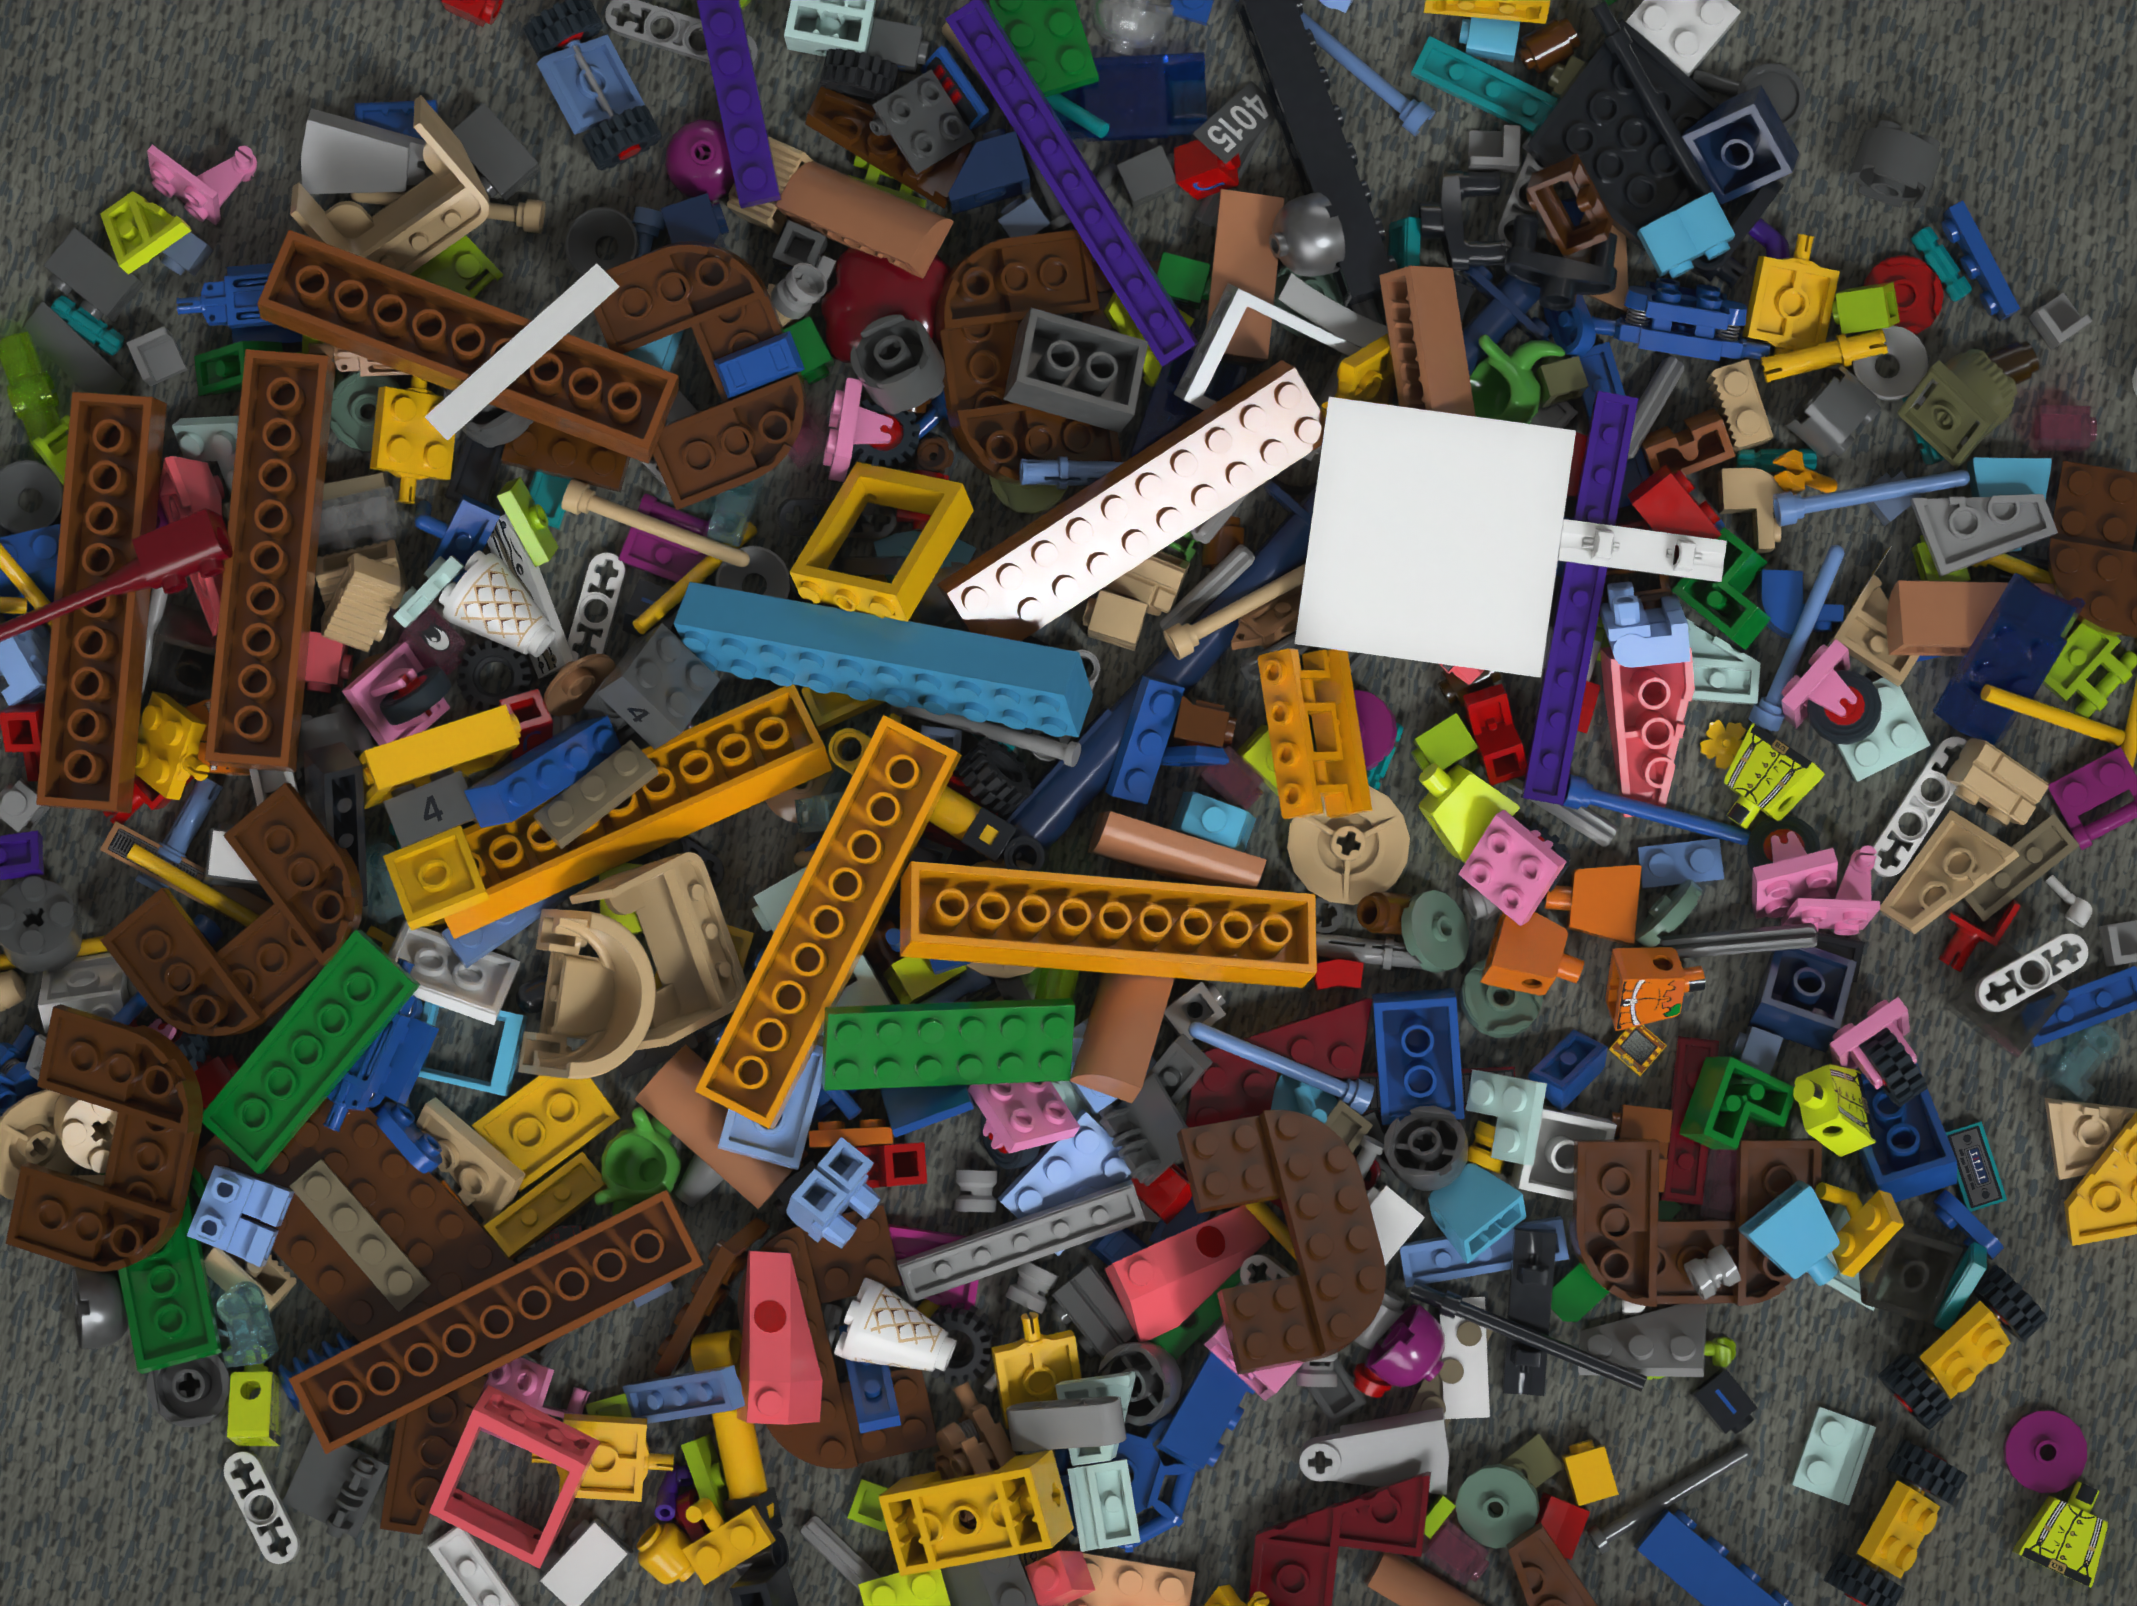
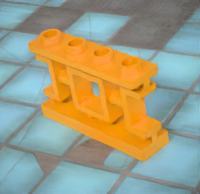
(1328, 696)

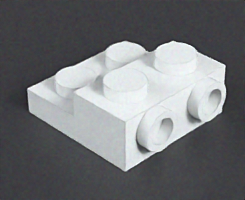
(87, 984)

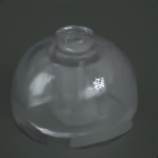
(1131, 23)

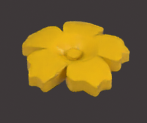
(1722, 742)

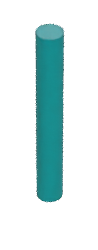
(1078, 115)

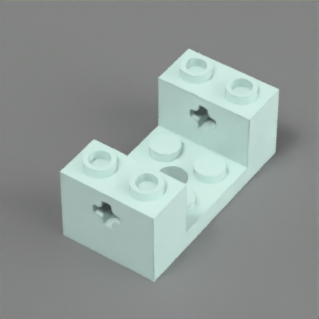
(829, 24)
(769, 911)

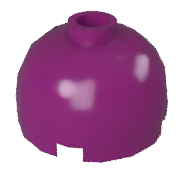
(695, 175)
(1409, 1350)

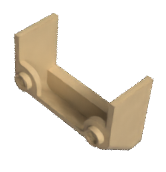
(417, 222)
(685, 940)

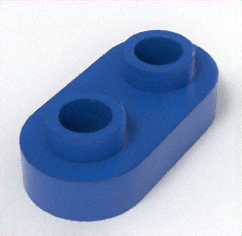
(1572, 328)
(417, 1147)
(1954, 1213)

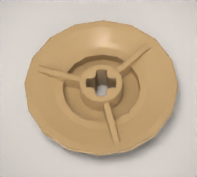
(1350, 877)
(30, 1136)

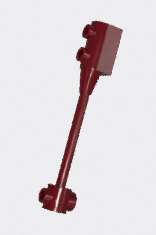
(162, 560)

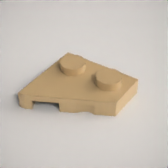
(1866, 635)

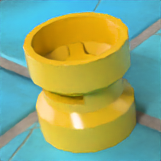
(1477, 1154)

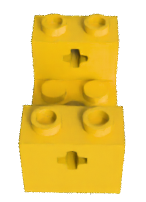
(1014, 1507)

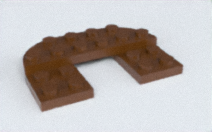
(728, 311)
(977, 338)
(2095, 545)
(272, 958)
(150, 1151)
(1328, 1225)
(1644, 1256)
(833, 1274)

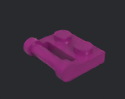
(658, 554)
(2091, 787)

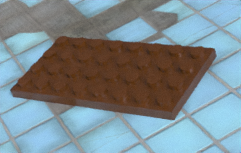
(407, 1204)

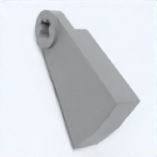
(358, 157)
(1383, 1451)

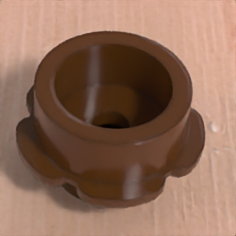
(934, 445)

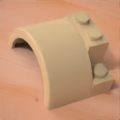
(589, 997)

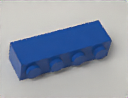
(542, 772)
(1204, 1414)
(1702, 1565)

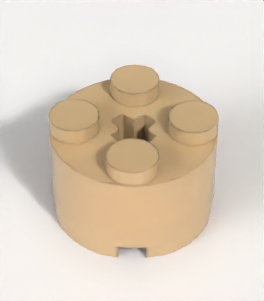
(84, 1143)

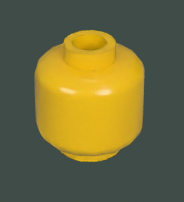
(663, 1553)

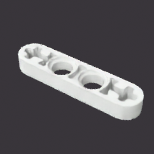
(1917, 804)

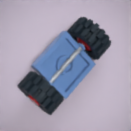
(591, 83)

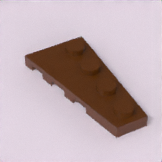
(848, 125)
(710, 1293)
(422, 1455)
(1545, 1572)

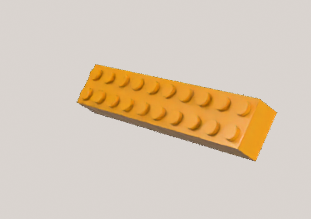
(700, 781)
(828, 922)
(1107, 925)

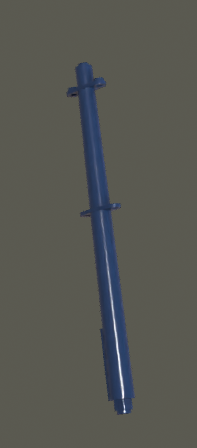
(1067, 790)

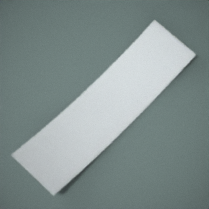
(1330, 314)

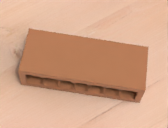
(864, 217)
(1246, 261)
(1427, 339)
(1940, 615)
(1173, 853)
(1121, 1034)
(699, 1125)
(1412, 1585)

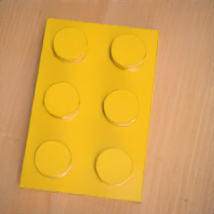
(547, 1123)

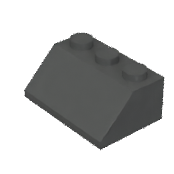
(989, 1583)

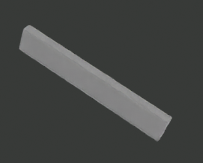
(1021, 1241)

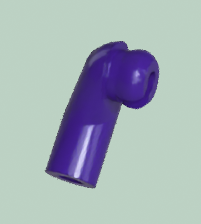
(1772, 240)
(669, 1490)

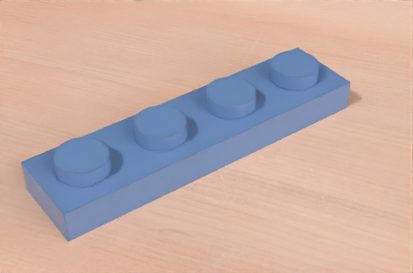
(483, 940)
(1439, 1261)
(685, 1395)

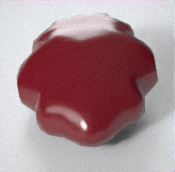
(874, 289)

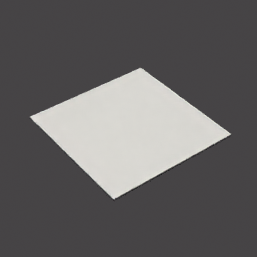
(1435, 537)

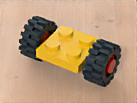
(1964, 1348)
(1898, 1527)

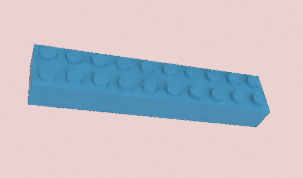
(886, 659)

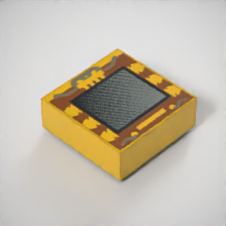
(1637, 1048)

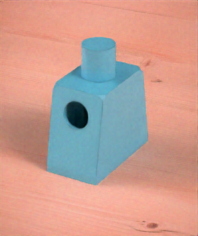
(2009, 476)
(1213, 821)
(1476, 1210)
(1795, 1234)

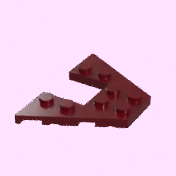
(1242, 1089)
(1299, 1556)

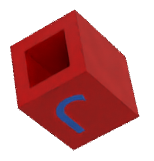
(1202, 172)
(533, 719)

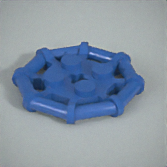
(1146, 1483)

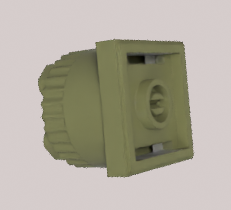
(1959, 404)

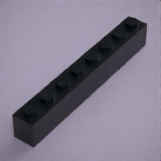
(1315, 139)

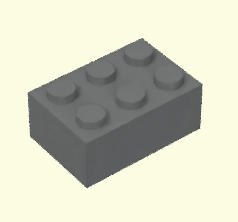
(1076, 370)

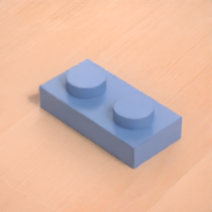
(1679, 862)

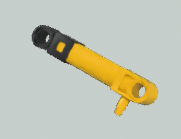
(959, 815)
(740, 1452)

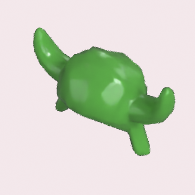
(1505, 384)
(638, 1163)

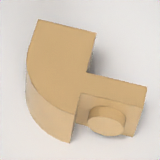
(1751, 492)

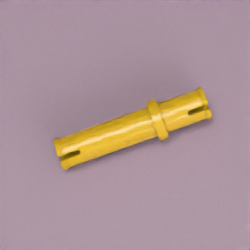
(1824, 355)

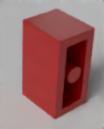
(1670, 508)

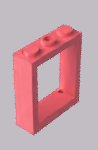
(535, 1433)

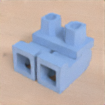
(1642, 635)
(25, 666)
(828, 1192)
(220, 1211)

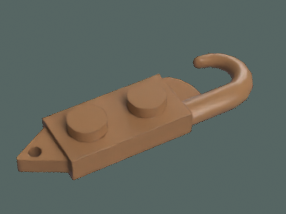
(1269, 622)

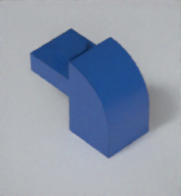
(1782, 600)

